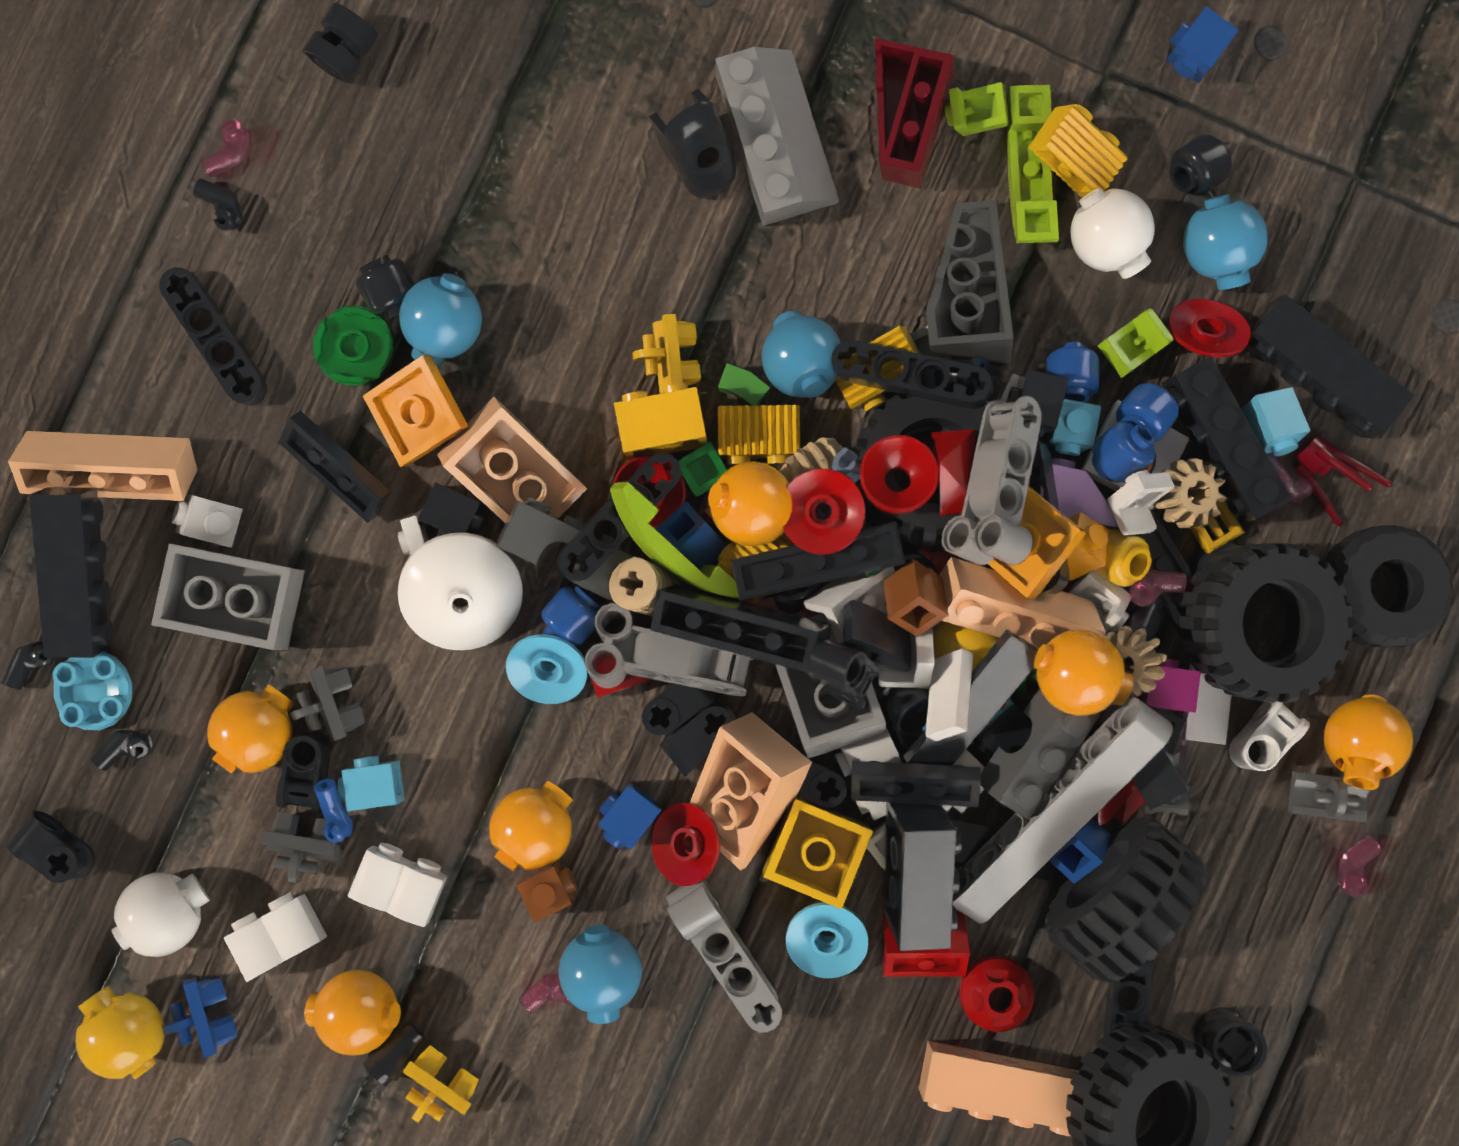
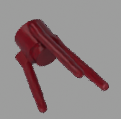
(1320, 457)

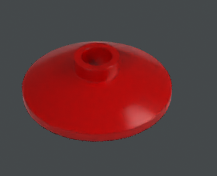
(1209, 328)
(847, 514)
(673, 844)

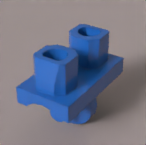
(210, 1033)

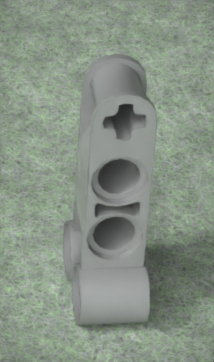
(998, 487)
(662, 657)
(698, 916)

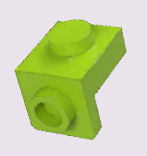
(977, 109)
(1135, 342)

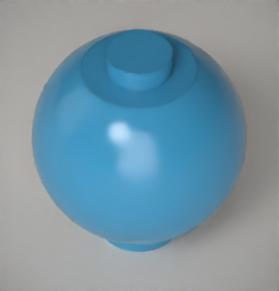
(1225, 241)
(440, 318)
(800, 355)
(600, 973)

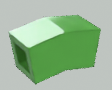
(743, 385)

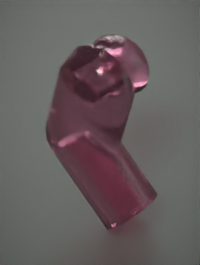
(232, 152)
(1298, 488)
(1154, 584)
(1352, 864)
(544, 989)

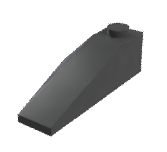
(970, 291)

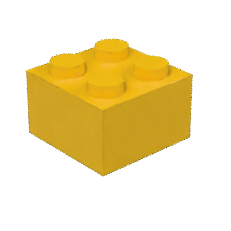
(660, 422)
(817, 852)

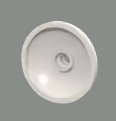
(453, 569)

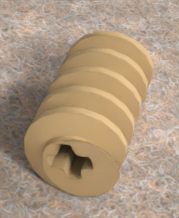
(636, 585)

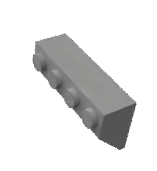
(775, 133)

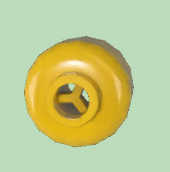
(1126, 559)

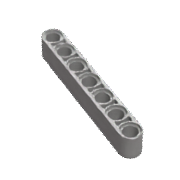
(1080, 791)

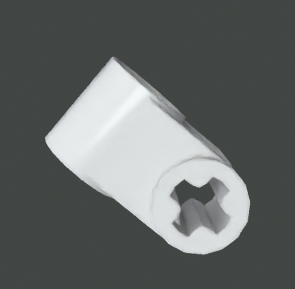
(1274, 731)

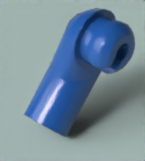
(335, 814)

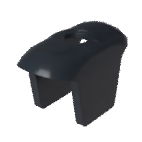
(687, 137)

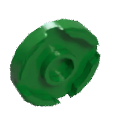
(354, 346)

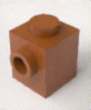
(915, 598)
(547, 891)

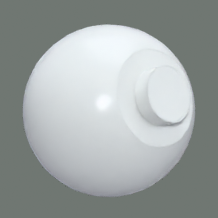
(1113, 231)
(159, 913)

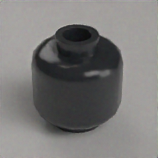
(1200, 165)
(384, 285)

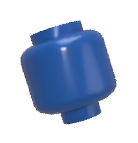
(1077, 365)
(1150, 407)
(1123, 451)
(571, 614)

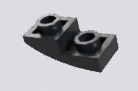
(873, 632)

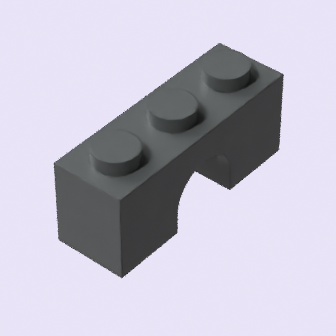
(532, 529)
(1027, 775)

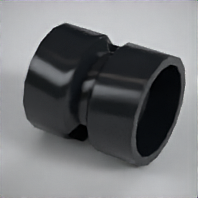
(340, 42)
(904, 706)
(1232, 1041)

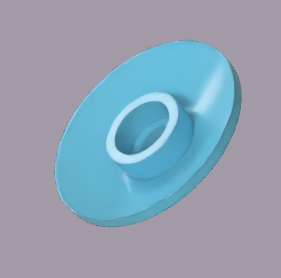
(546, 681)
(822, 954)

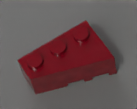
(910, 105)

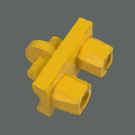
(662, 352)
(423, 1073)

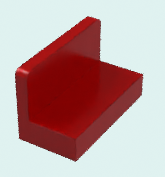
(927, 963)

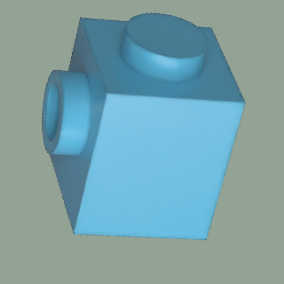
(1277, 420)
(1075, 428)
(371, 784)

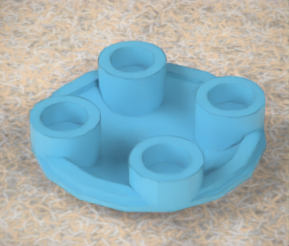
(92, 691)

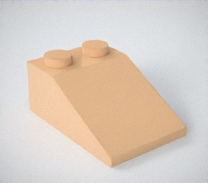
(508, 464)
(748, 785)

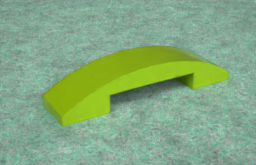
(1029, 178)
(636, 514)

